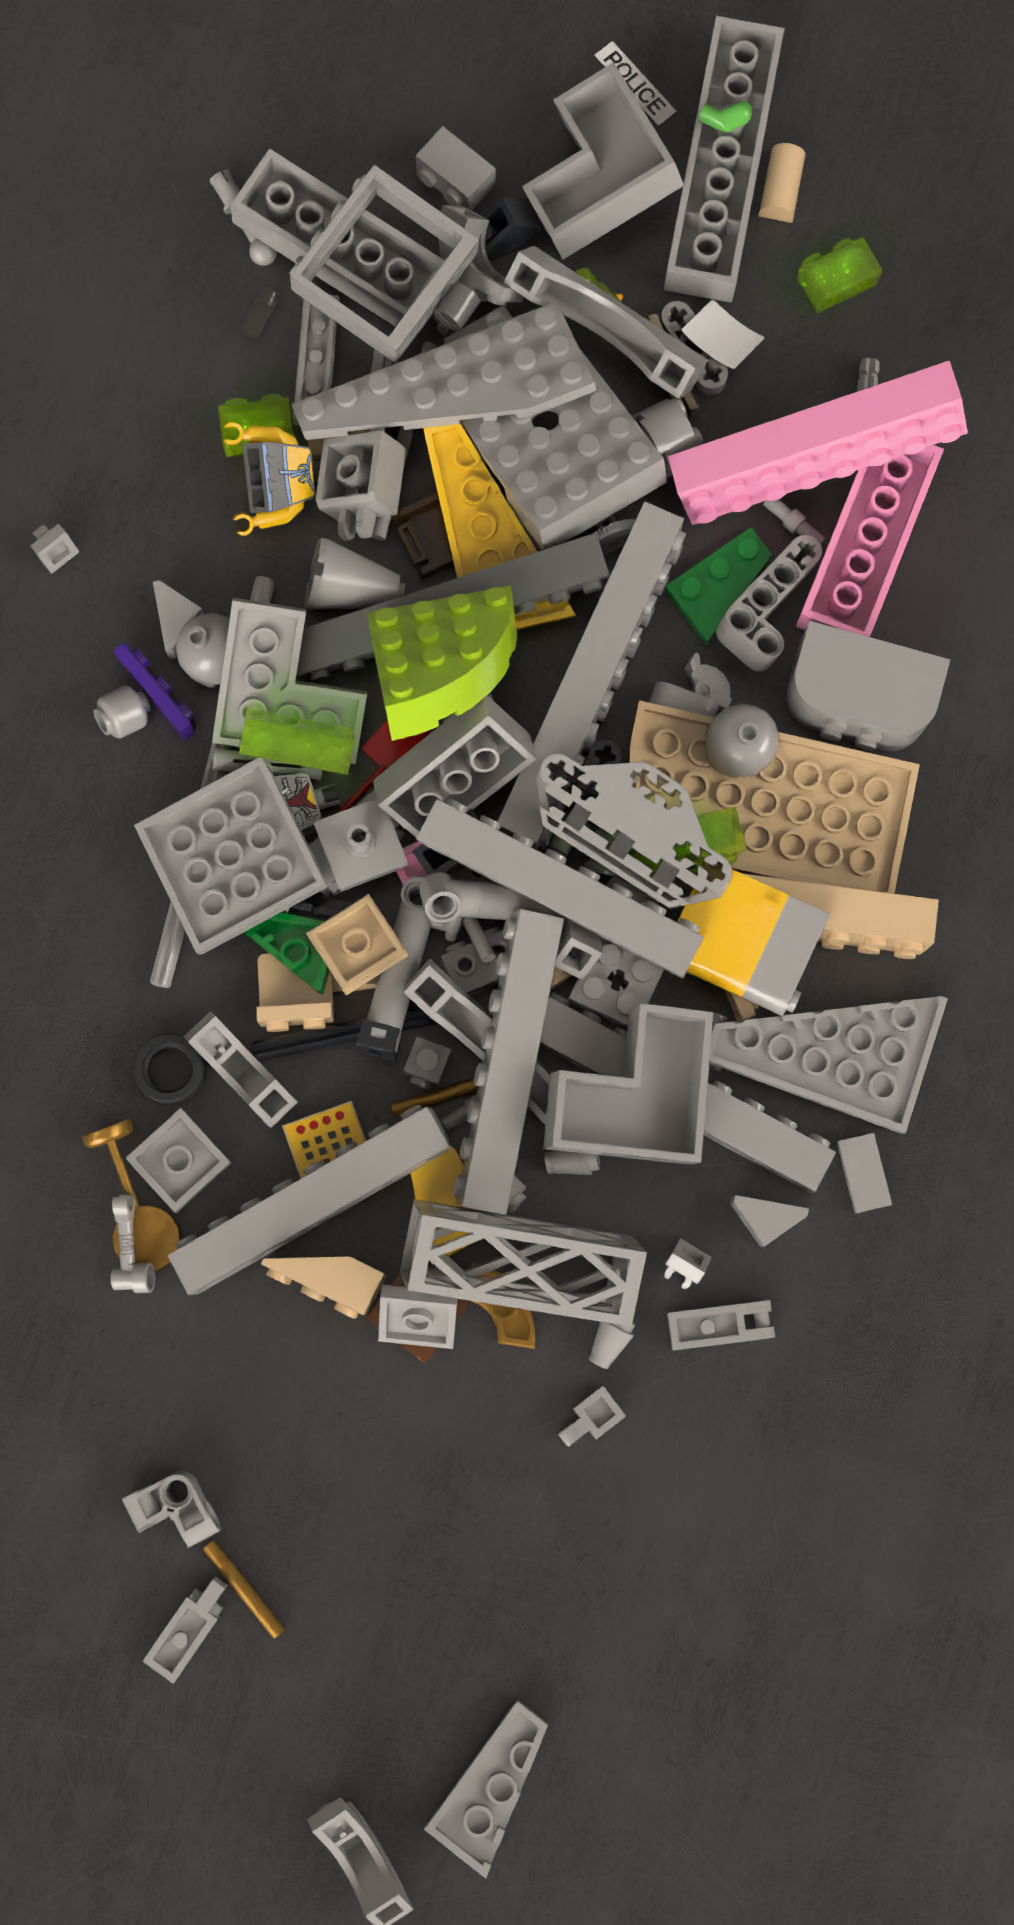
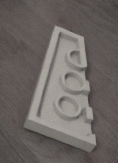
(483, 1798)

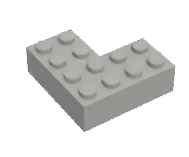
(614, 173)
(654, 1107)

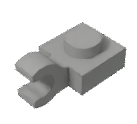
(595, 1414)

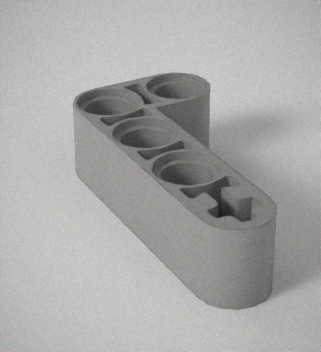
(771, 594)

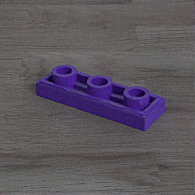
(156, 689)

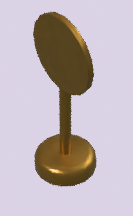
(153, 1227)

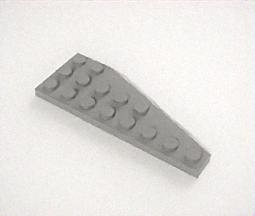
(496, 372)

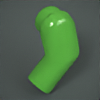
(727, 119)

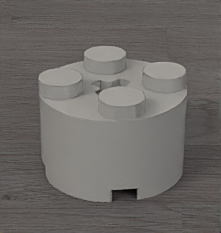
(668, 429)

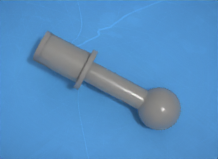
(227, 191)

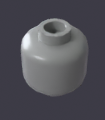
(121, 712)

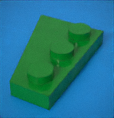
(718, 581)

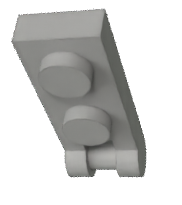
(719, 1325)

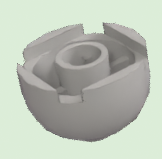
(202, 648)
(742, 740)

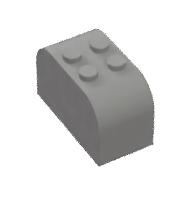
(863, 688)

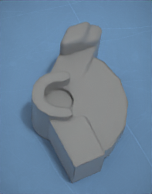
(708, 681)

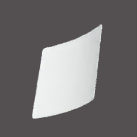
(721, 335)

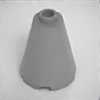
(348, 580)

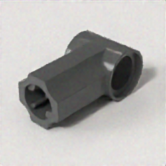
(455, 309)

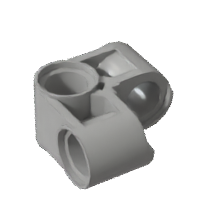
(192, 1516)

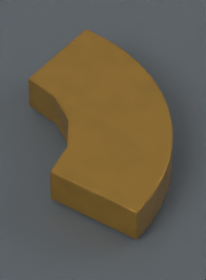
(513, 1324)

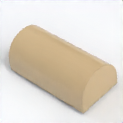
(782, 182)

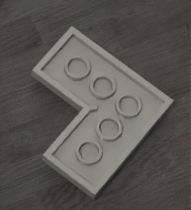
(262, 673)

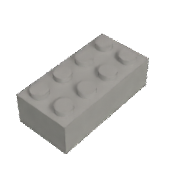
(459, 760)

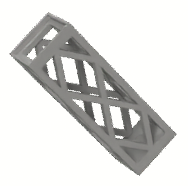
(611, 1304)

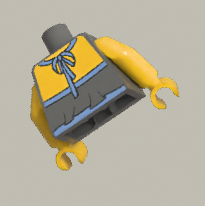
(277, 475)

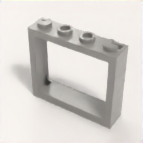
(343, 218)

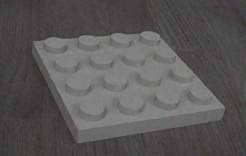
(231, 855)

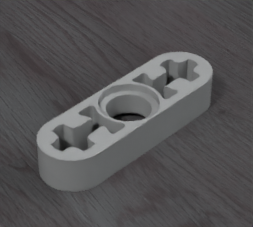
(714, 367)

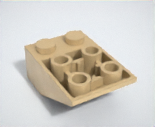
(338, 1278)

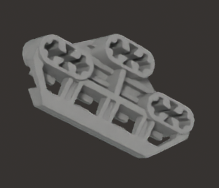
(640, 825)

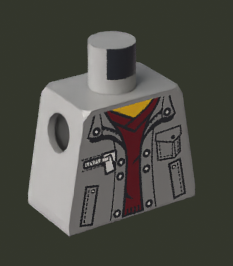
(305, 801)

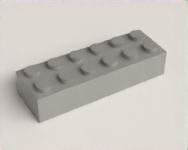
(370, 263)

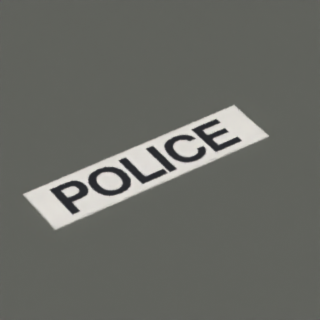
(646, 94)

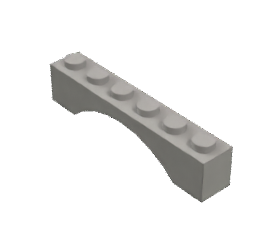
(649, 347)
(466, 1020)

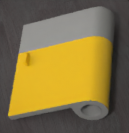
(754, 940)

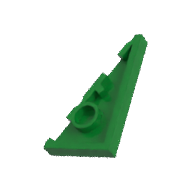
(287, 942)

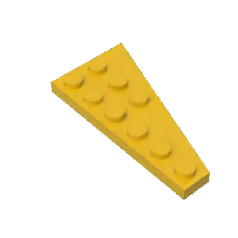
(478, 517)

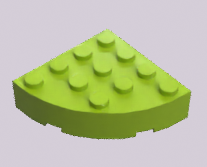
(441, 655)

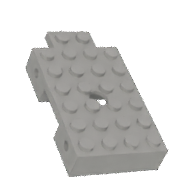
(571, 474)

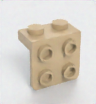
(289, 1000)

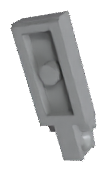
(186, 1631)

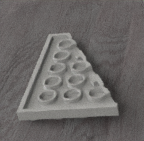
(845, 1058)

